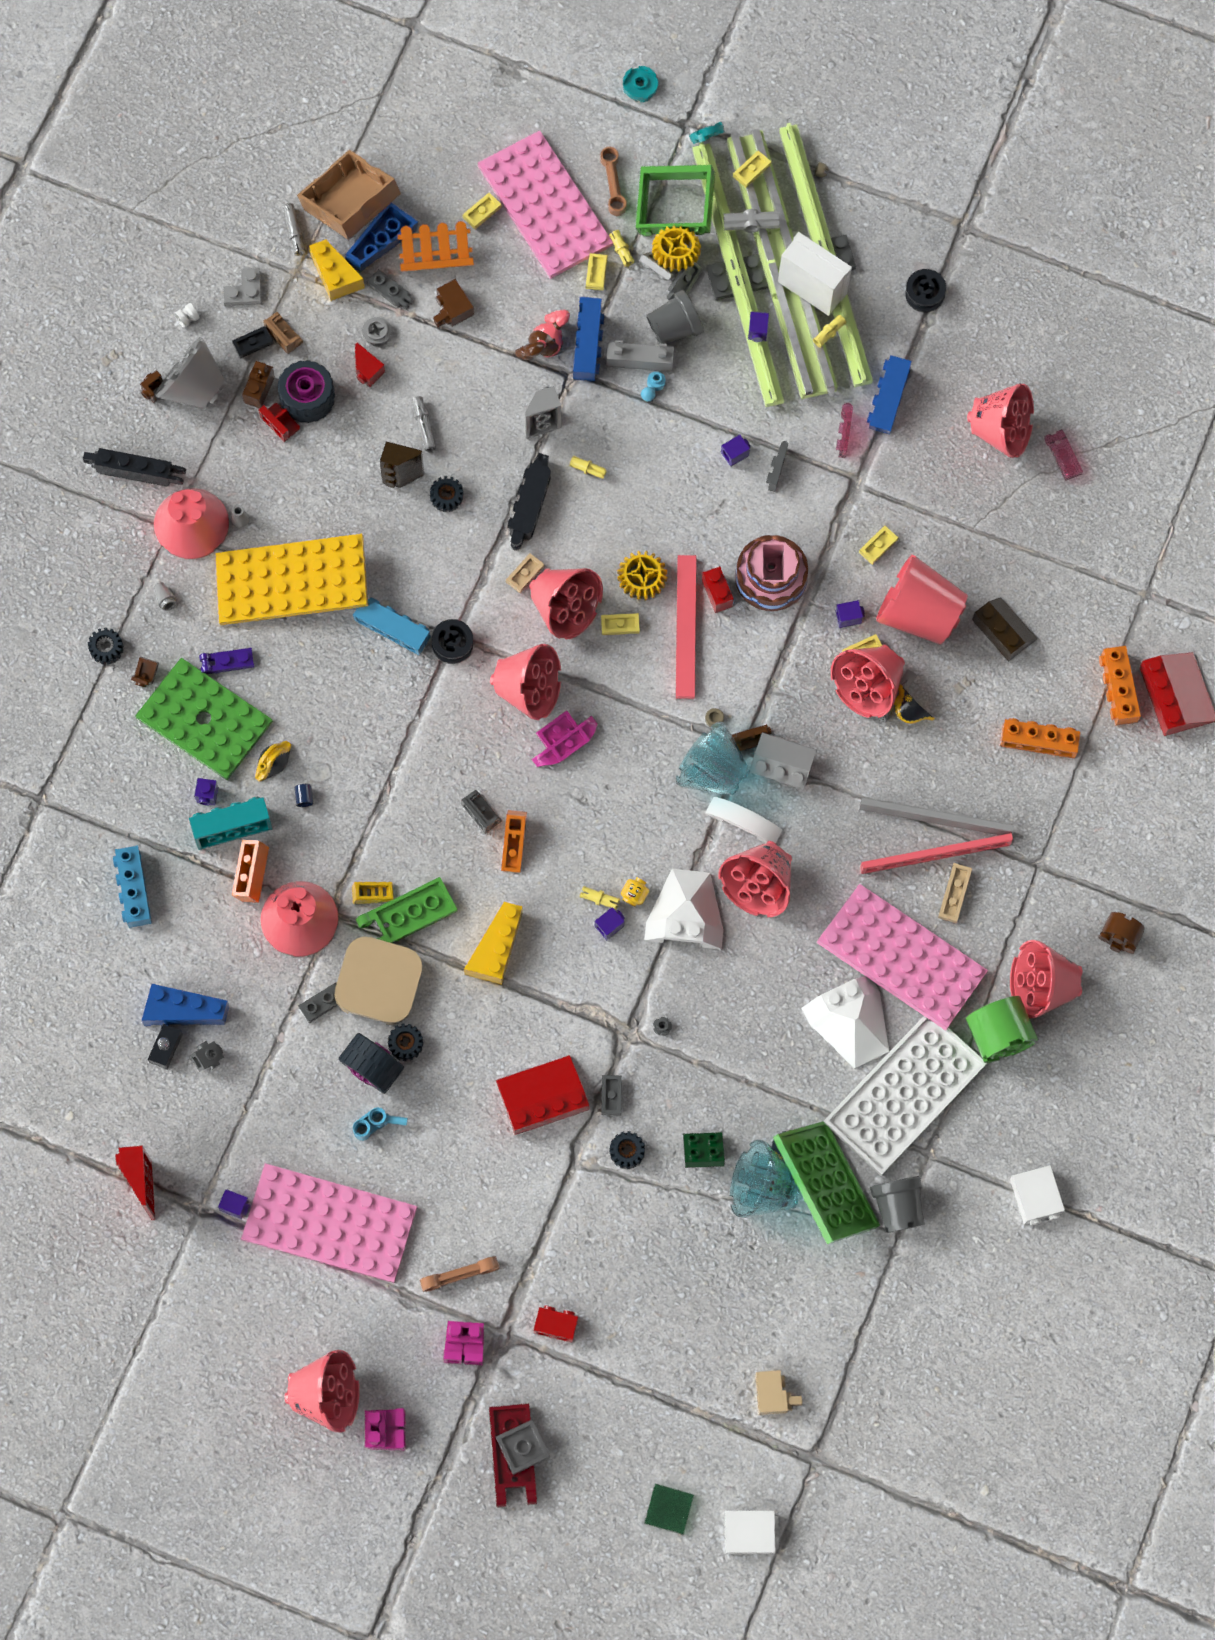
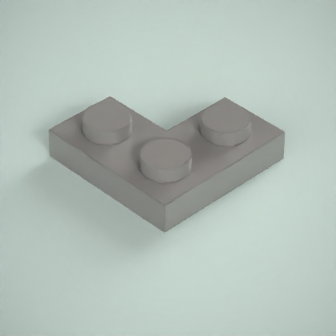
(246, 294)

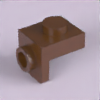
(149, 384)
(145, 672)

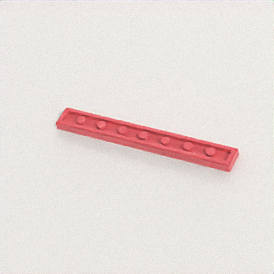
(686, 627)
(936, 853)

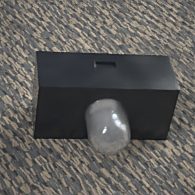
(165, 1046)

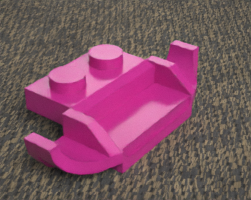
(563, 738)

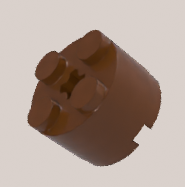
(1122, 933)

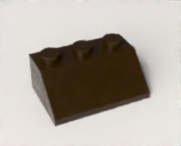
(400, 465)
(1003, 628)

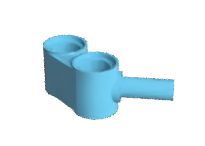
(372, 1126)

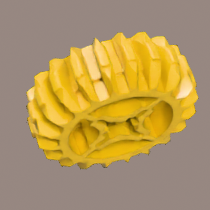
(679, 254)
(657, 571)

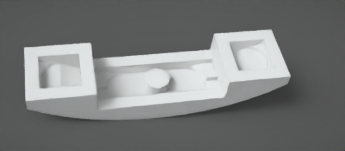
(744, 819)

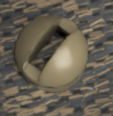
(821, 167)

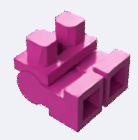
(461, 1333)
(383, 1429)

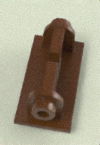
(750, 738)

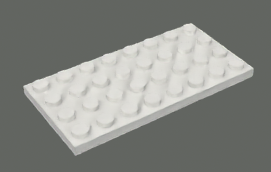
(904, 1093)

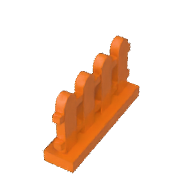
(426, 248)

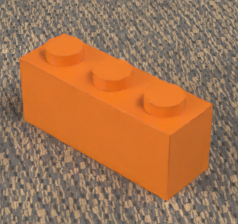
(250, 871)

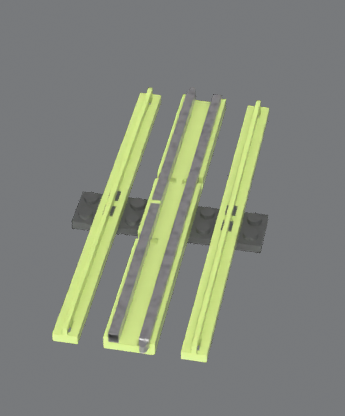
(744, 275)

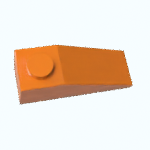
(514, 841)

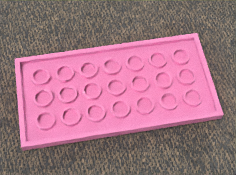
(545, 204)
(902, 956)
(329, 1223)

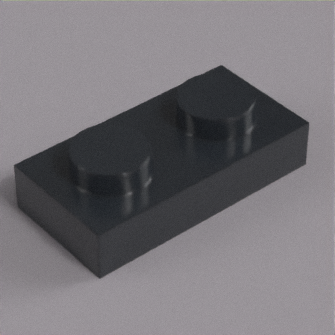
(252, 342)

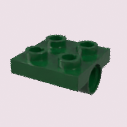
(703, 1150)

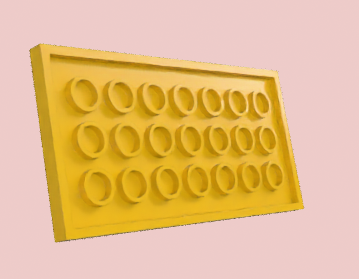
(291, 579)

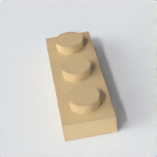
(955, 893)

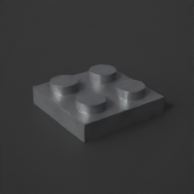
(523, 1447)

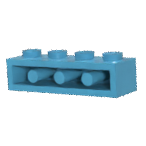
(393, 626)
(133, 886)

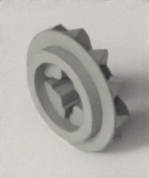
(380, 324)

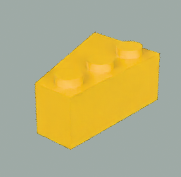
(335, 272)

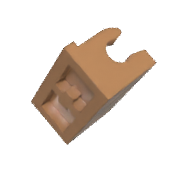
(282, 333)

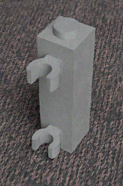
(639, 356)

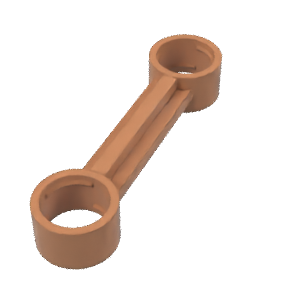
(613, 182)
(436, 1281)

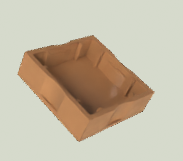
(349, 194)

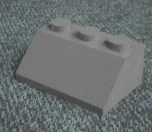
(543, 413)
(783, 760)

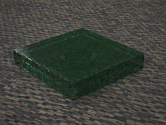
(669, 1509)

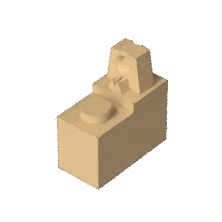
(771, 1397)

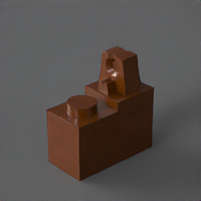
(455, 305)
(258, 384)

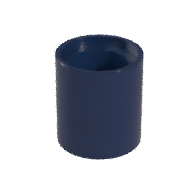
(303, 795)

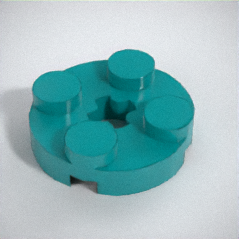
(639, 74)
(707, 132)

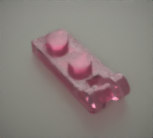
(844, 429)
(1064, 455)

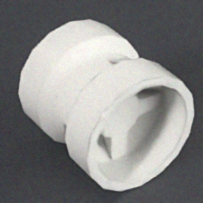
(187, 315)

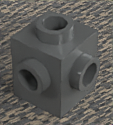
(207, 1056)

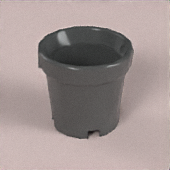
(675, 319)
(899, 1203)

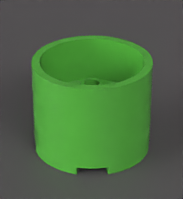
(1002, 1029)

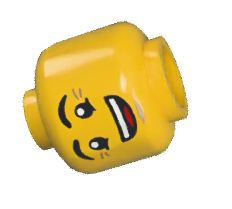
(634, 891)

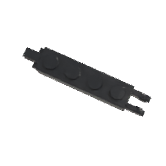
(134, 467)
(530, 502)

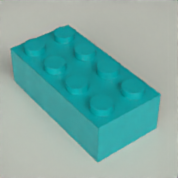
(230, 823)

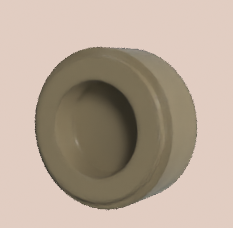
(713, 716)

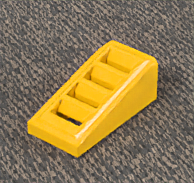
(364, 899)

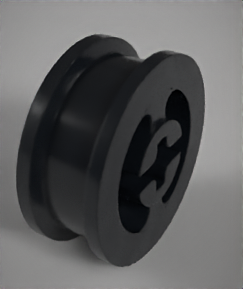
(927, 280)
(450, 630)

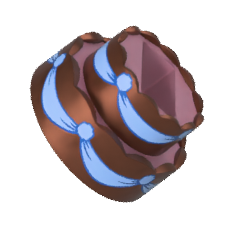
(775, 587)

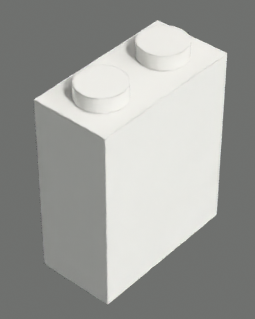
(1037, 1195)
(750, 1532)

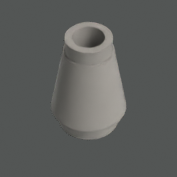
(239, 517)
(164, 597)

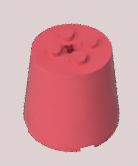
(922, 603)

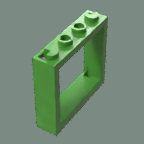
(682, 172)

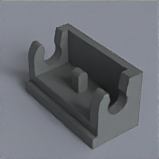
(480, 811)

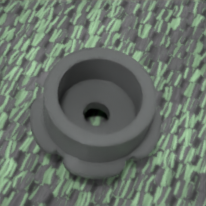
(657, 1026)

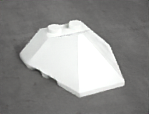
(686, 911)
(851, 1020)

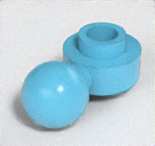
(648, 393)

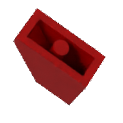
(368, 367)

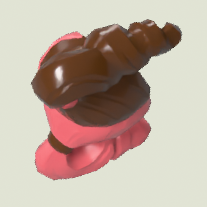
(543, 335)

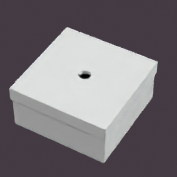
(814, 274)

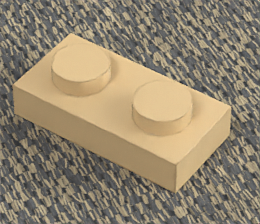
(525, 573)

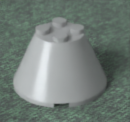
(194, 379)

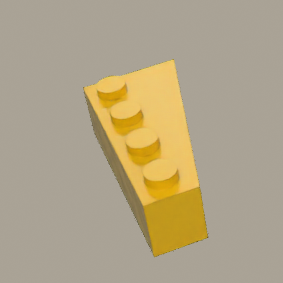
(494, 950)

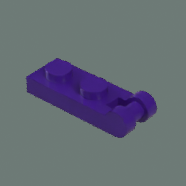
(227, 661)

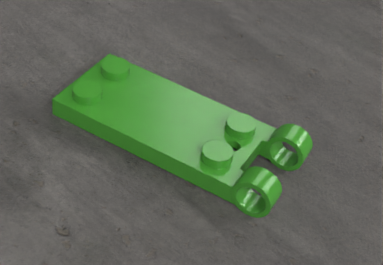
(411, 911)

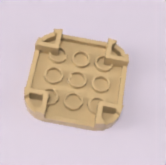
(378, 980)

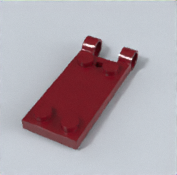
(502, 1420)

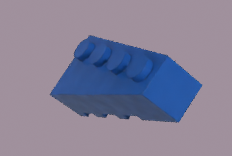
(379, 237)
(588, 339)
(890, 394)
(182, 1008)

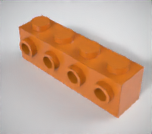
(1120, 685)
(1040, 738)

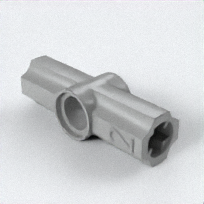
(751, 220)

